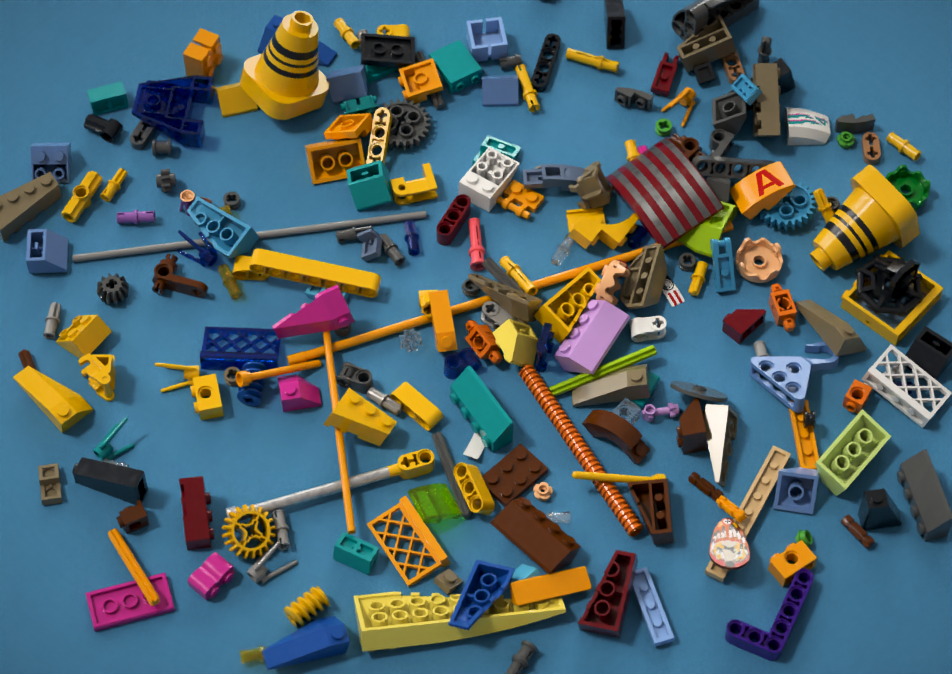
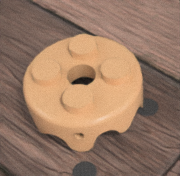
(759, 250)
(609, 282)

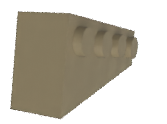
(26, 202)

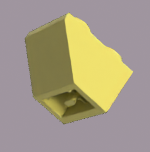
(517, 342)

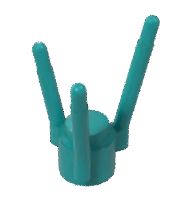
(104, 449)

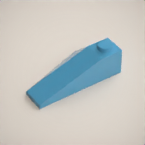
(223, 230)

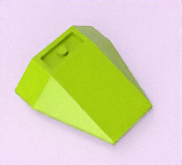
(700, 237)

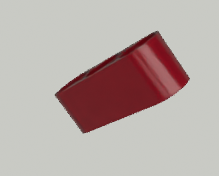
(453, 219)

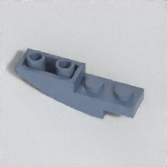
(552, 176)

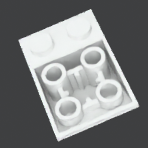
(488, 178)

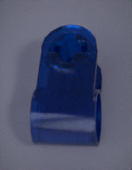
(460, 361)

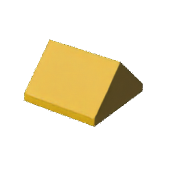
(234, 100)

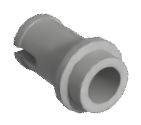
(760, 349)

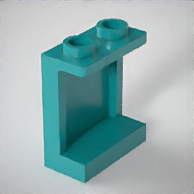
(456, 66)

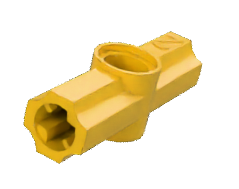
(82, 196)

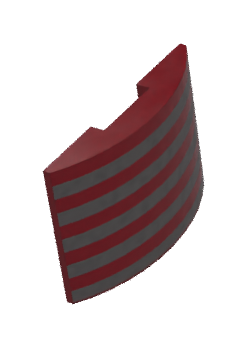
(665, 192)

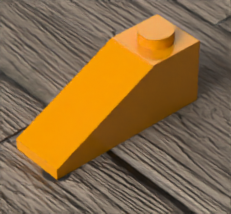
(442, 321)

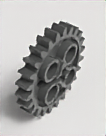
(409, 131)

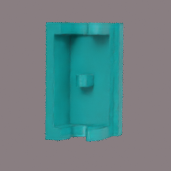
(107, 98)
(355, 553)

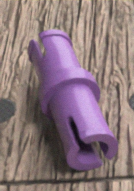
(136, 217)

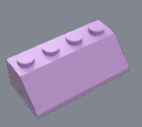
(591, 337)

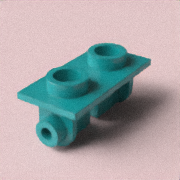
(366, 105)

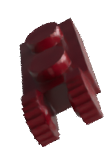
(665, 75)

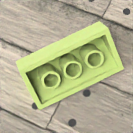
(851, 452)

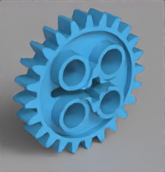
(792, 209)

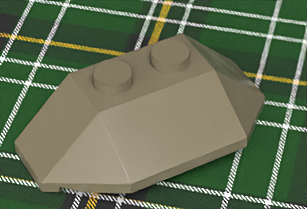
(646, 278)

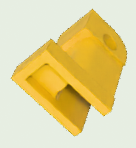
(414, 190)

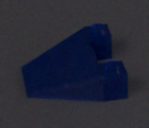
(169, 106)

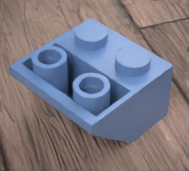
(53, 159)
(46, 251)

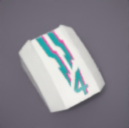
(806, 127)

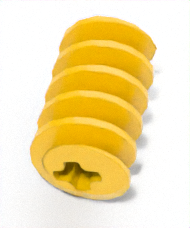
(306, 605)

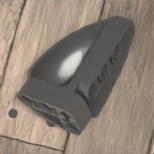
(703, 12)

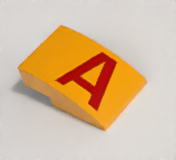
(762, 189)

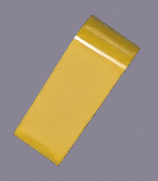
(417, 406)
(474, 488)

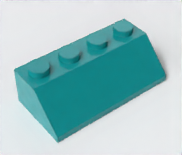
(481, 410)

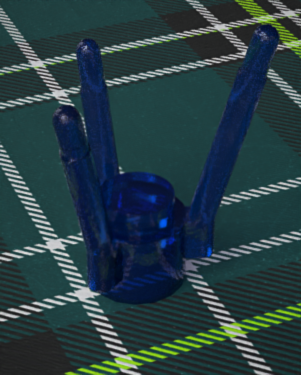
(207, 256)

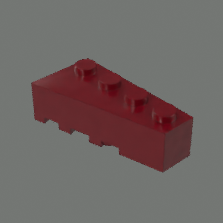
(610, 601)

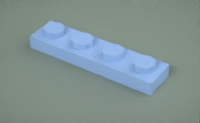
(651, 608)

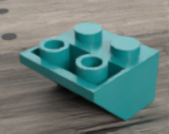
(369, 185)

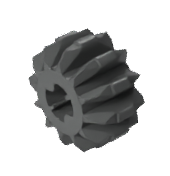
(112, 289)

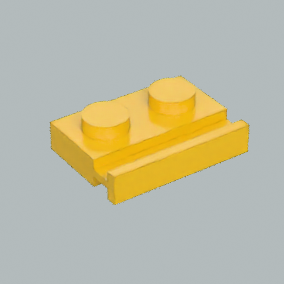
(575, 215)

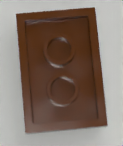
(514, 475)

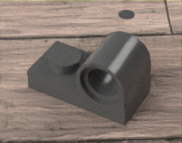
(720, 143)

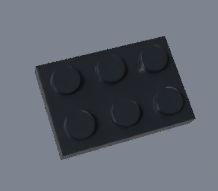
(387, 50)

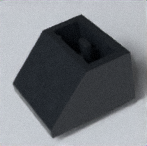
(930, 352)

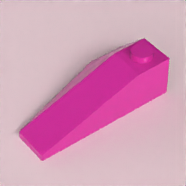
(325, 313)

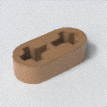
(867, 148)

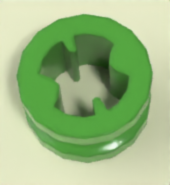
(665, 131)

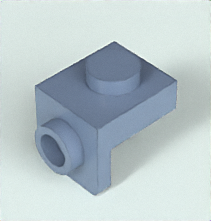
(371, 244)

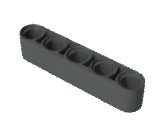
(728, 166)

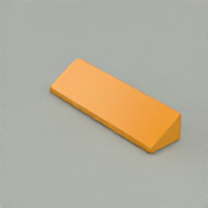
(549, 586)

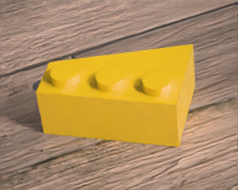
(361, 418)

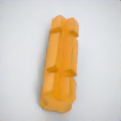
(730, 508)

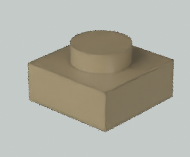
(448, 581)

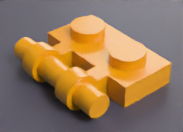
(526, 198)

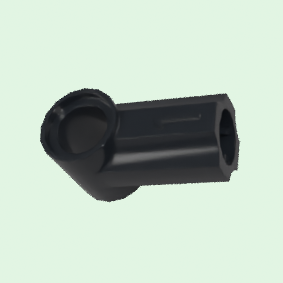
(106, 129)

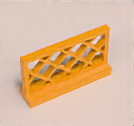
(422, 532)

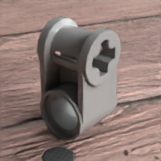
(495, 317)

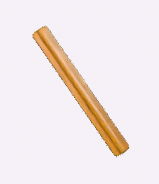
(134, 567)

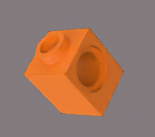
(860, 391)

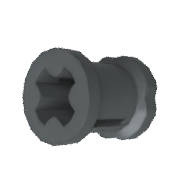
(161, 147)

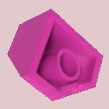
(298, 393)

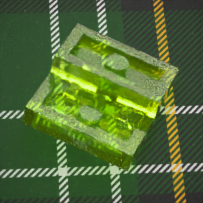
(434, 503)

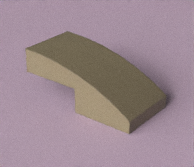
(50, 484)

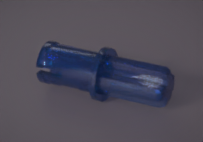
(411, 237)

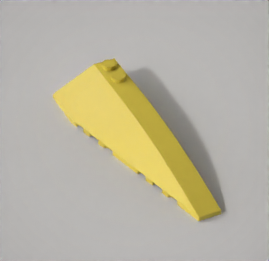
(404, 621)

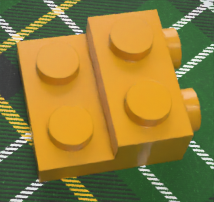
(420, 80)
(350, 126)

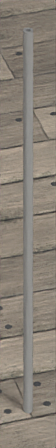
(262, 234)

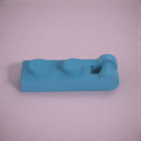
(723, 265)

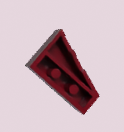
(196, 513)

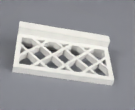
(898, 394)

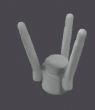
(258, 571)

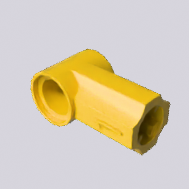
(424, 302)

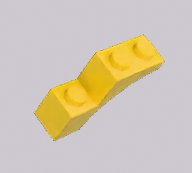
(589, 231)

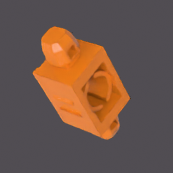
(783, 297)
(483, 341)

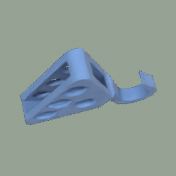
(791, 373)

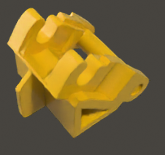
(101, 374)

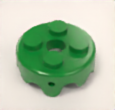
(912, 181)

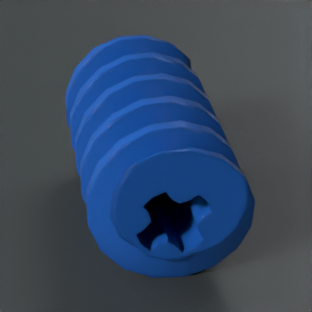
(252, 393)

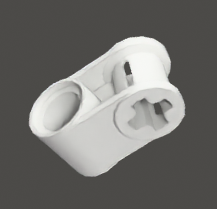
(646, 328)

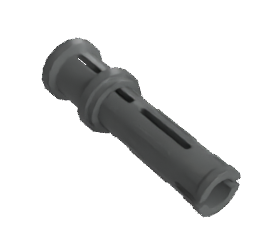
(521, 659)

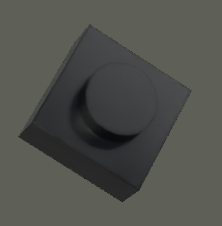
(704, 73)

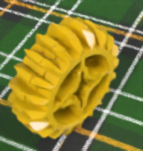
(252, 524)

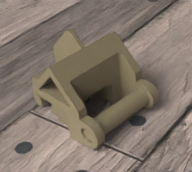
(592, 187)

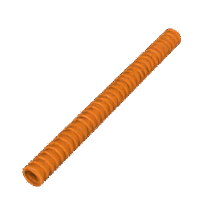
(580, 449)

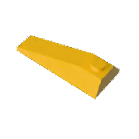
(54, 399)

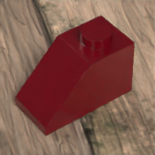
(742, 323)

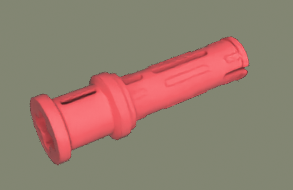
(476, 251)

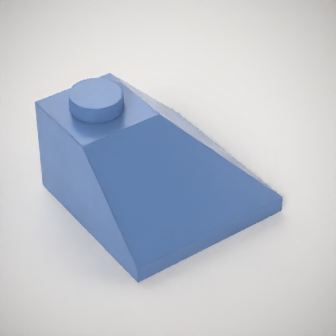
(796, 490)

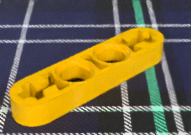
(379, 142)

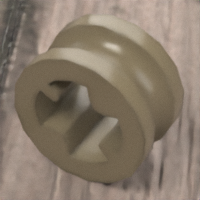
(228, 380)

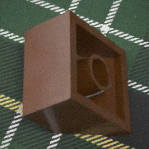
(691, 429)

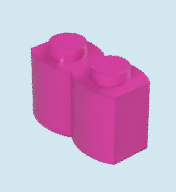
(211, 575)

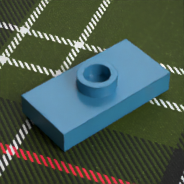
(746, 89)

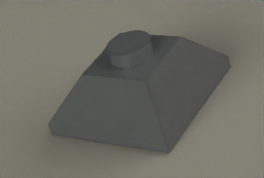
(729, 112)

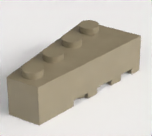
(766, 107)

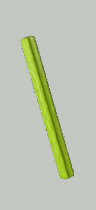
(603, 370)

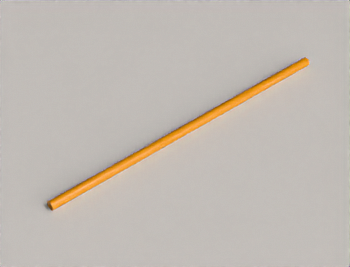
(339, 435)

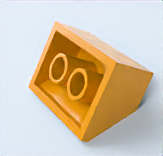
(332, 158)

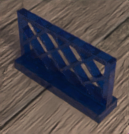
(222, 360)

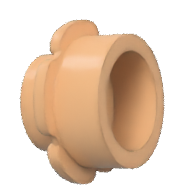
(542, 496)

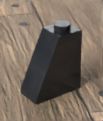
(614, 24)
(878, 510)

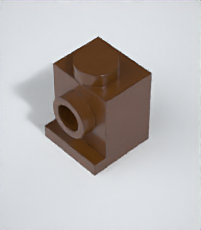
(133, 518)

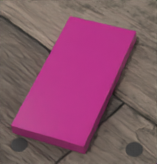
(127, 603)

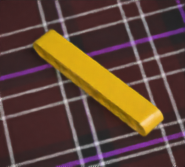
(315, 272)

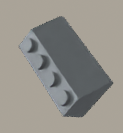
(925, 496)

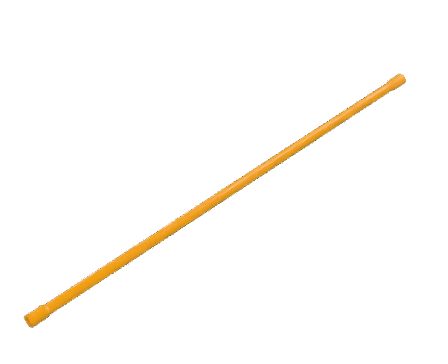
(304, 356)

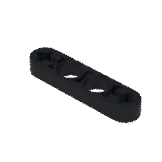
(545, 62)

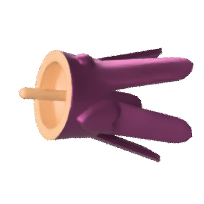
(187, 198)

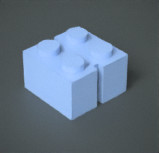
(487, 44)

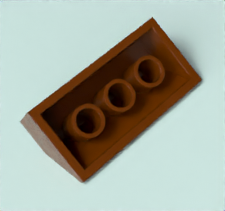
(536, 535)

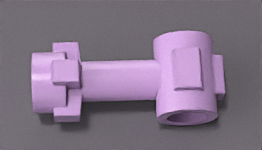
(650, 411)

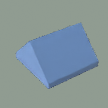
(348, 84)
(499, 90)

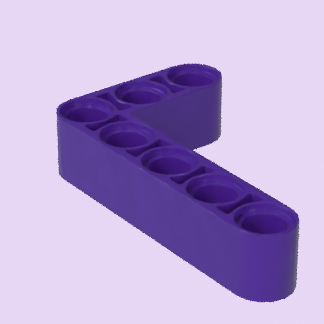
(781, 622)

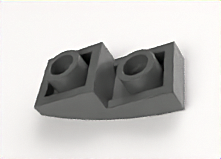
(630, 96)
(853, 125)

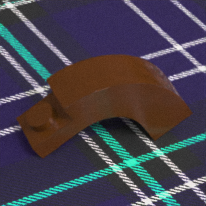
(615, 428)

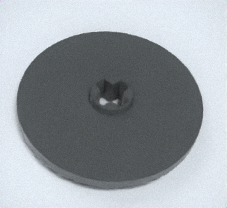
(699, 391)

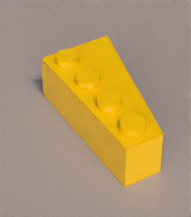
(568, 303)

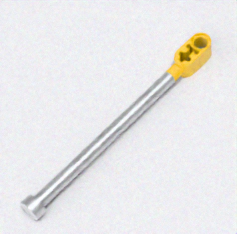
(400, 469)

